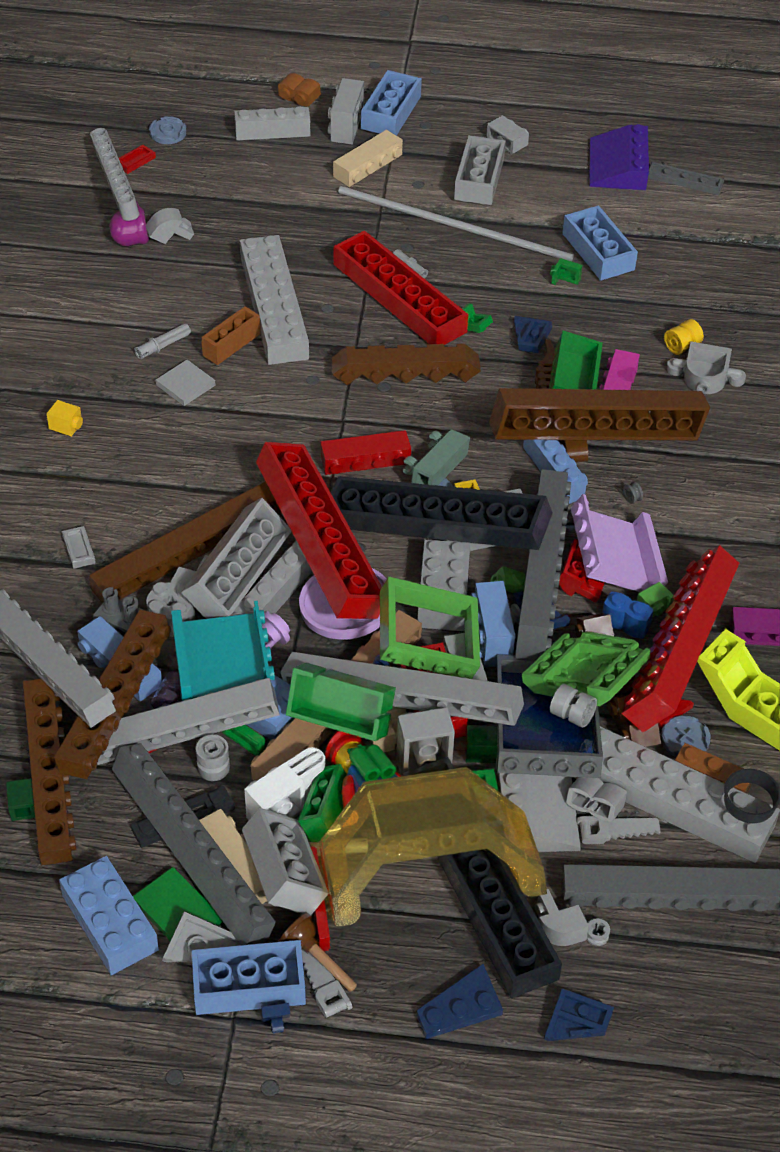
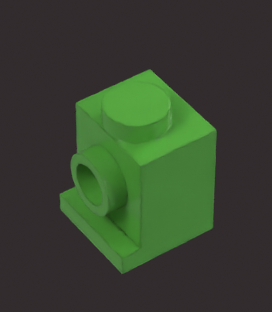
(656, 597)

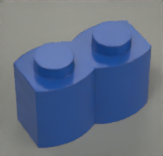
(628, 615)

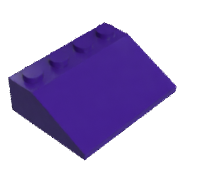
(620, 158)

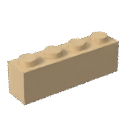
(367, 158)
(234, 846)

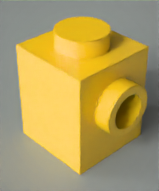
(64, 418)

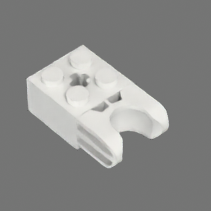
(285, 786)

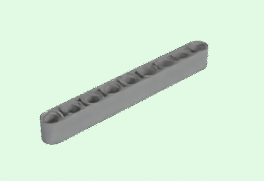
(114, 174)

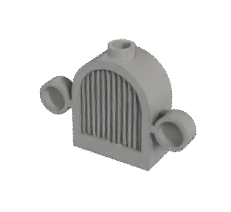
(706, 368)

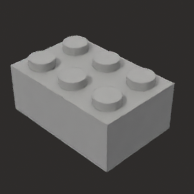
(346, 111)
(424, 738)

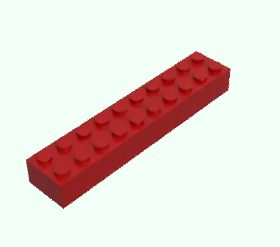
(321, 531)
(680, 639)

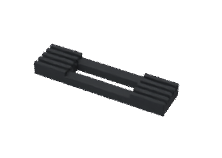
(213, 800)

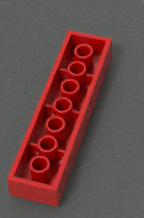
(400, 289)

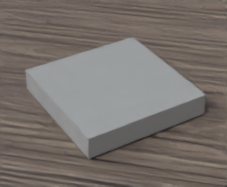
(185, 382)

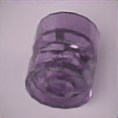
(169, 691)

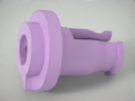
(276, 629)

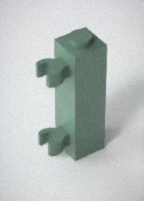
(442, 458)

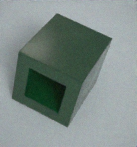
(20, 799)

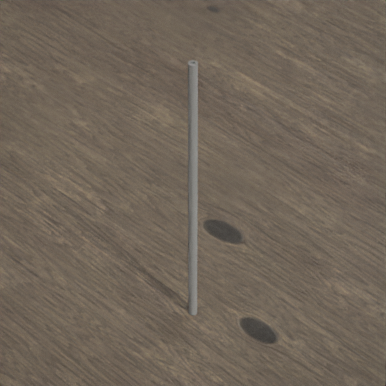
(456, 223)

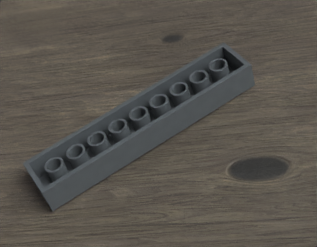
(544, 571)

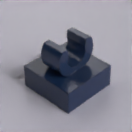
(276, 1014)

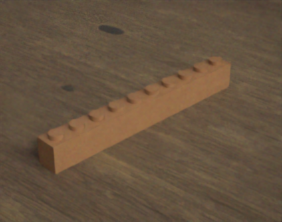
(303, 734)

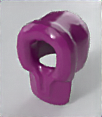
(129, 232)

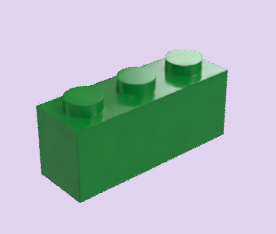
(323, 802)

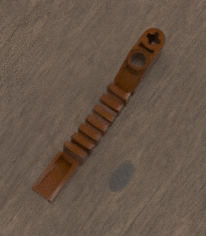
(574, 448)

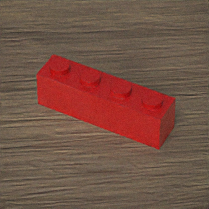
(365, 452)

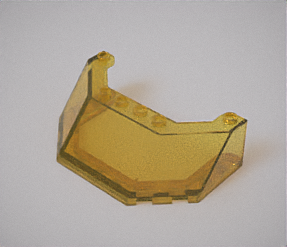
(419, 820)

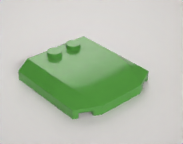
(589, 663)

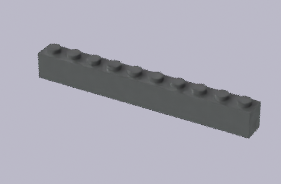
(193, 846)
(671, 887)

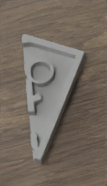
(194, 935)

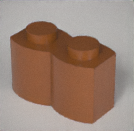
(299, 89)

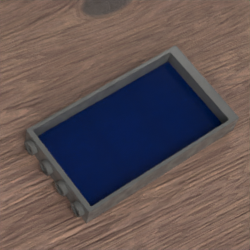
(541, 740)

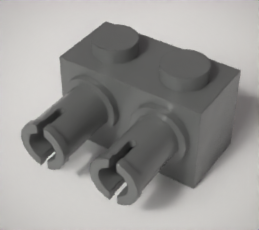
(117, 612)

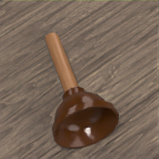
(304, 930)

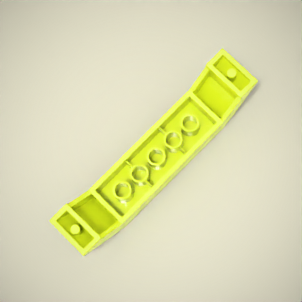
(742, 688)

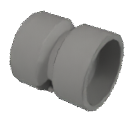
(575, 706)
(212, 757)

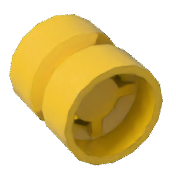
(680, 337)

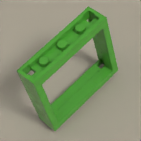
(436, 600)

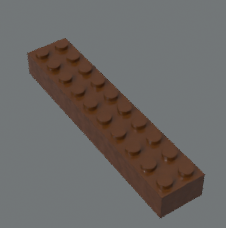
(598, 414)

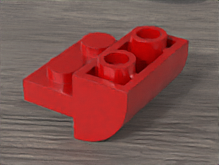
(574, 577)

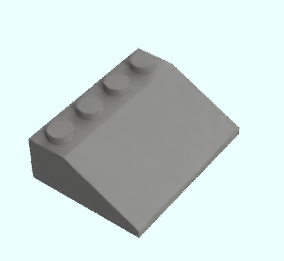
(545, 806)

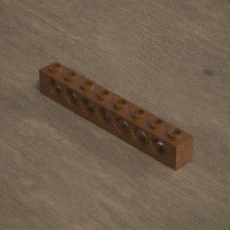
(123, 677)
(60, 847)

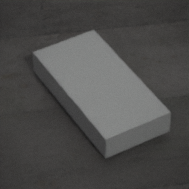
(78, 547)

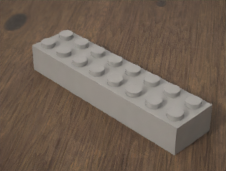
(274, 300)
(684, 796)

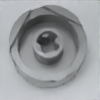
(167, 598)

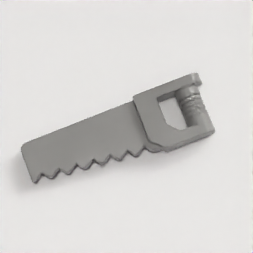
(617, 828)
(325, 986)

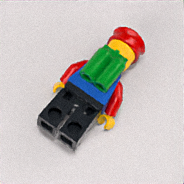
(359, 762)

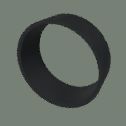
(756, 777)

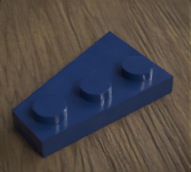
(461, 1005)

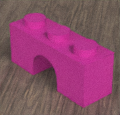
(621, 371)

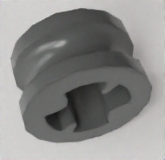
(633, 492)

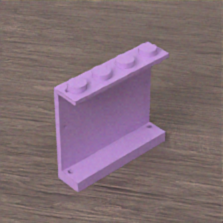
(617, 549)

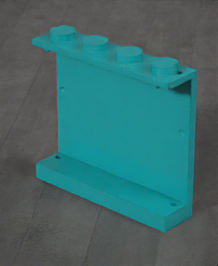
(221, 652)

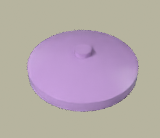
(321, 618)

